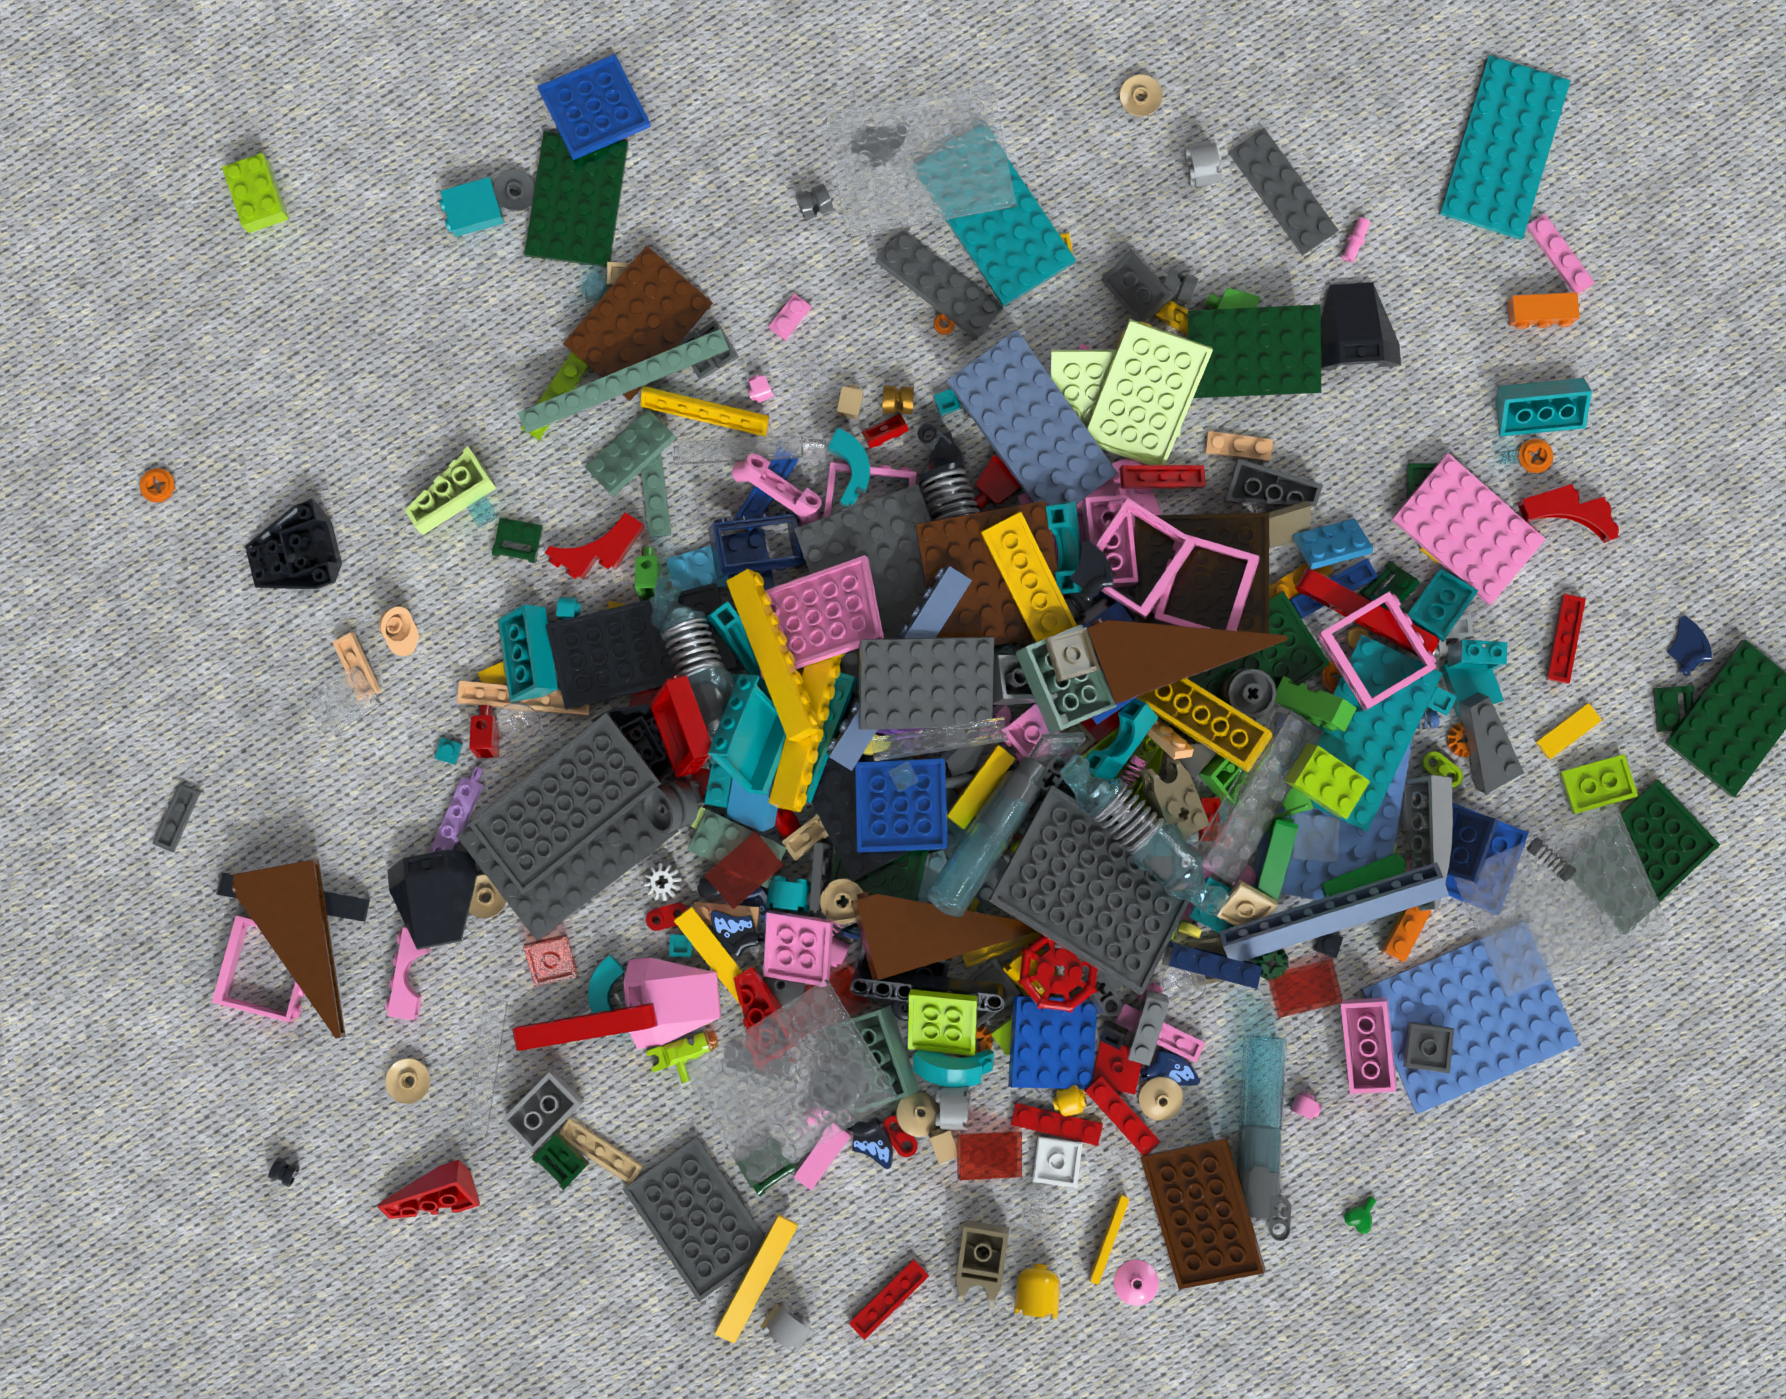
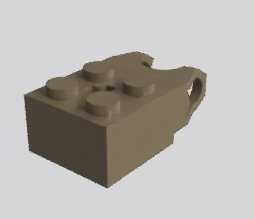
(1175, 798)
(980, 1267)

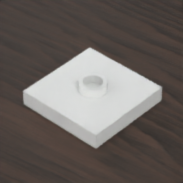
(1057, 1161)

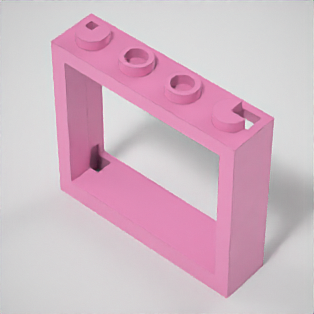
(881, 471)
(1187, 545)
(1242, 594)
(1347, 670)
(227, 973)

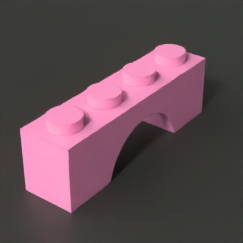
(403, 1000)

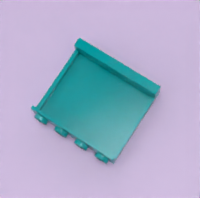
(749, 737)

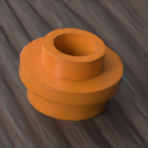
(941, 330)

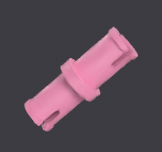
(1356, 239)

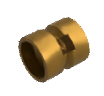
(898, 399)

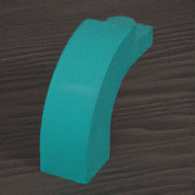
(851, 451)
(601, 983)
(952, 1071)

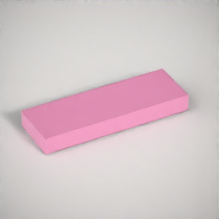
(820, 1159)

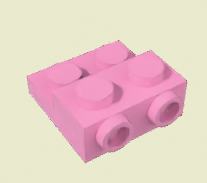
(1025, 732)

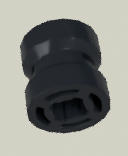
(283, 1171)

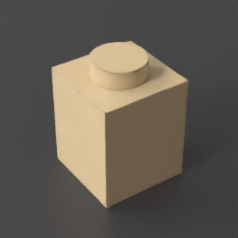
(850, 402)
(943, 1145)

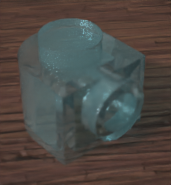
(594, 287)

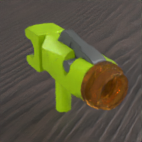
(683, 1049)

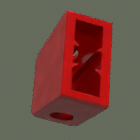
(995, 484)
(484, 742)

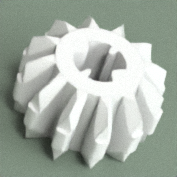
(657, 876)

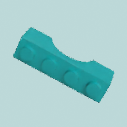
(1064, 524)
(1135, 722)

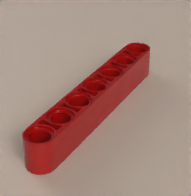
(1347, 602)
(585, 1027)

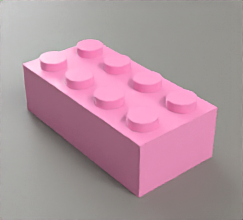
(1121, 547)
(1368, 1045)

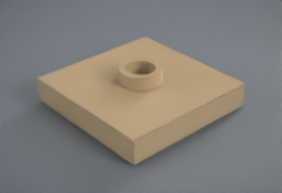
(1246, 905)

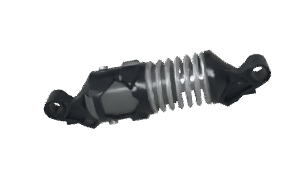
(942, 473)

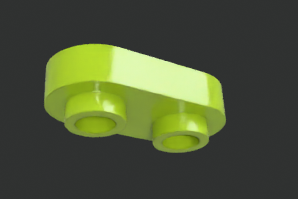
(1442, 767)

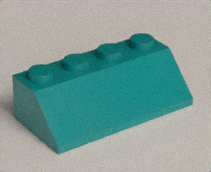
(1543, 406)
(527, 653)

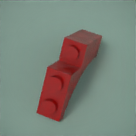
(1565, 504)
(609, 549)

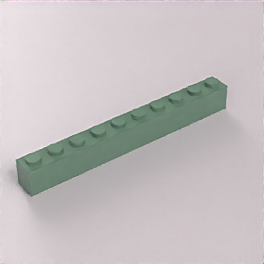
(623, 381)

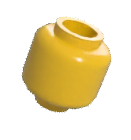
(1070, 1100)

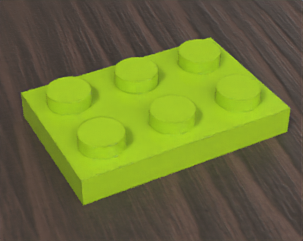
(1598, 784)

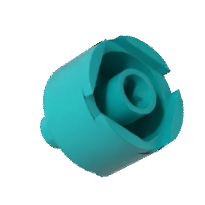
(788, 895)

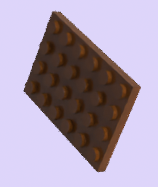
(638, 317)
(1203, 1213)

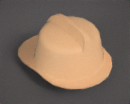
(398, 630)

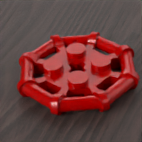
(1056, 984)

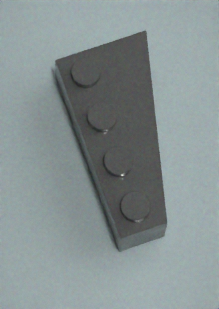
(1266, 486)
(1489, 746)

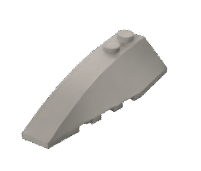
(1428, 824)

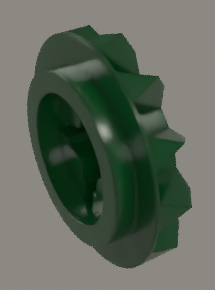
(1277, 970)

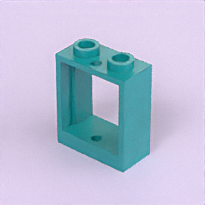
(1472, 656)

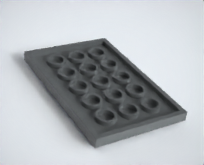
(925, 682)
(696, 1218)

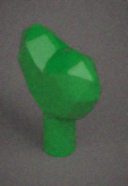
(1361, 1216)

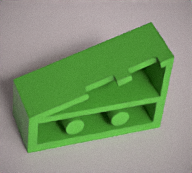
(1314, 706)
(1219, 775)

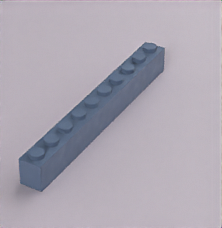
(925, 623)
(1334, 913)

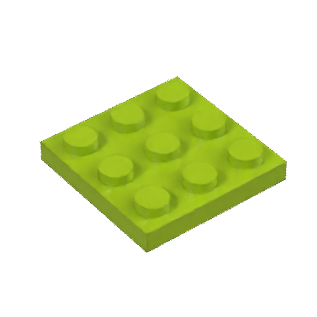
(942, 1022)

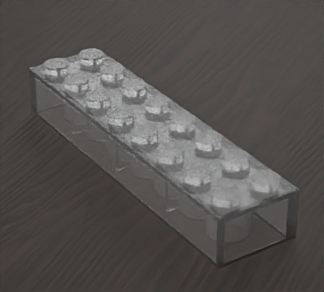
(1255, 798)

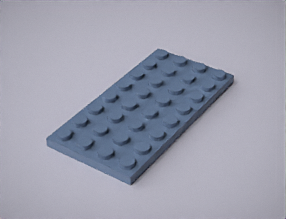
(1031, 424)

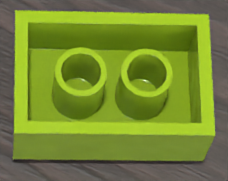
(255, 193)
(1326, 781)

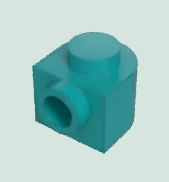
(568, 608)

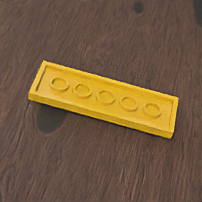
(1028, 577)

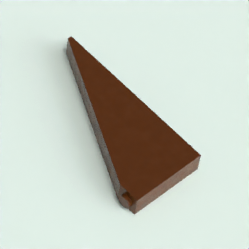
(1151, 656)
(293, 917)
(913, 934)

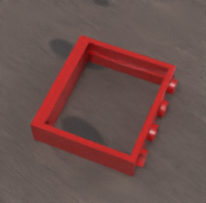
(681, 726)

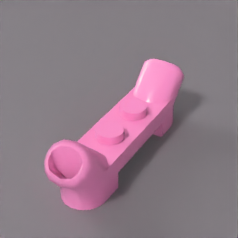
(756, 471)

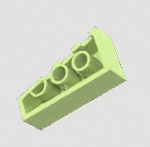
(450, 493)

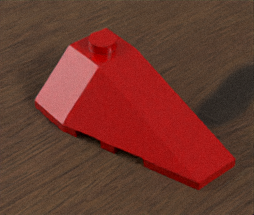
(754, 997)
(441, 1188)

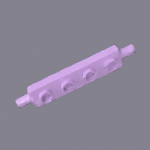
(458, 812)

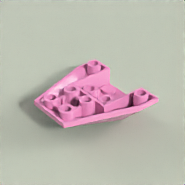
(681, 997)

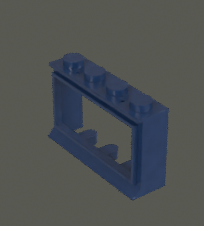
(761, 566)
(1211, 964)

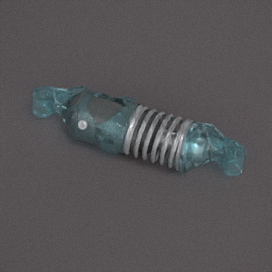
(706, 675)
(1149, 840)

